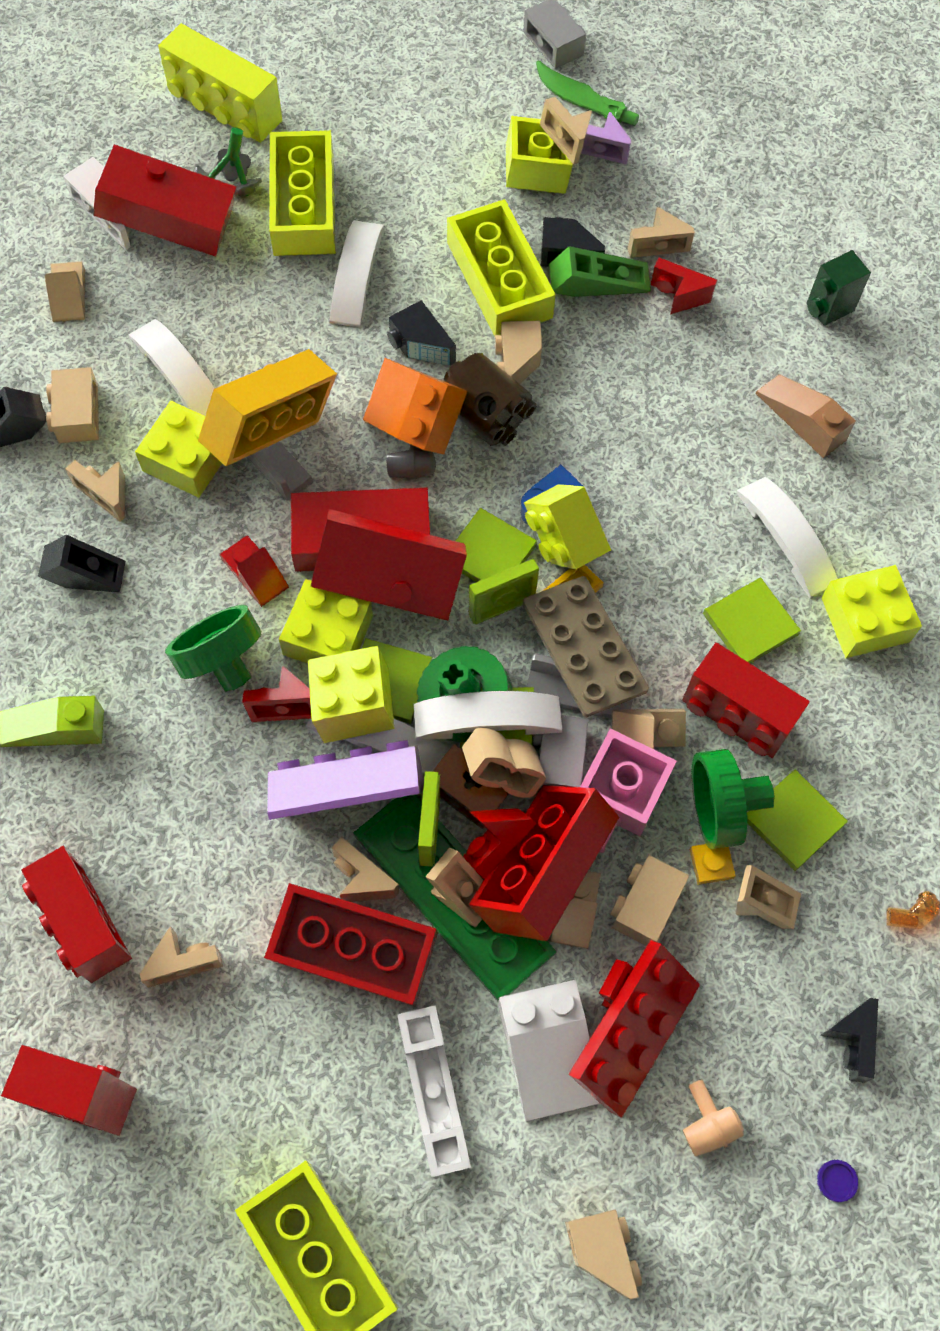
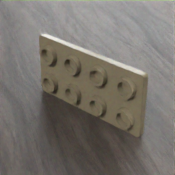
(585, 646)

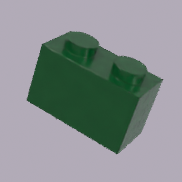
(837, 288)

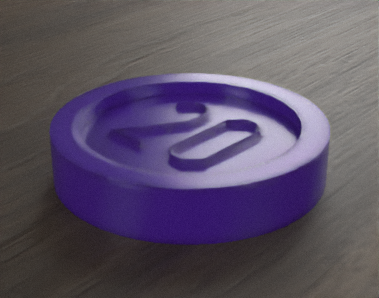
(837, 1180)

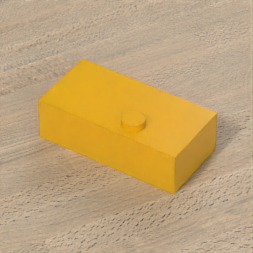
(266, 406)

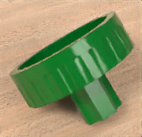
(216, 647)
(453, 675)
(725, 798)

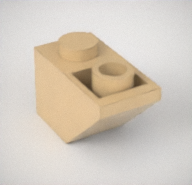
(519, 348)
(602, 1253)

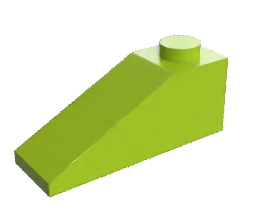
(53, 722)

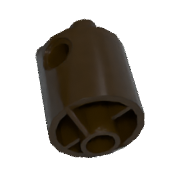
(493, 399)

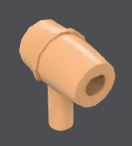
(715, 1128)

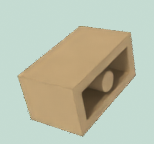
(73, 405)
(649, 901)

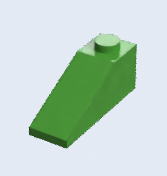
(593, 273)

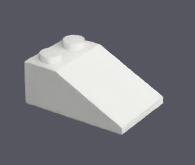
(544, 1040)

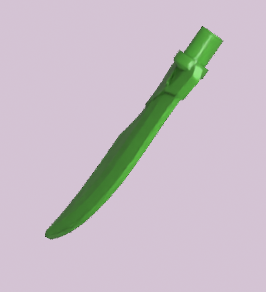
(584, 96)

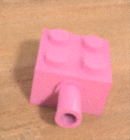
(629, 779)

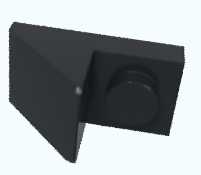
(861, 1029)

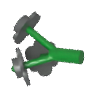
(234, 165)

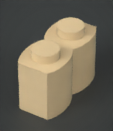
(503, 763)

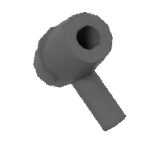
(411, 463)

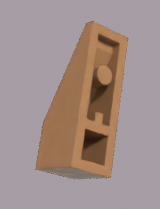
(808, 413)

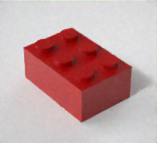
(744, 701)
(74, 915)

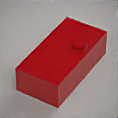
(164, 200)
(309, 512)
(389, 565)
(545, 869)
(352, 944)
(70, 1090)

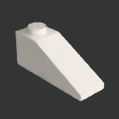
(81, 187)

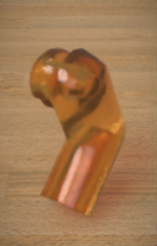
(916, 917)

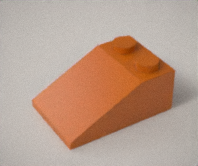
(414, 406)

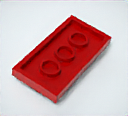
(635, 1029)

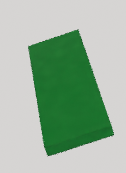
(495, 958)

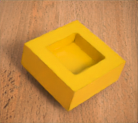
(711, 864)

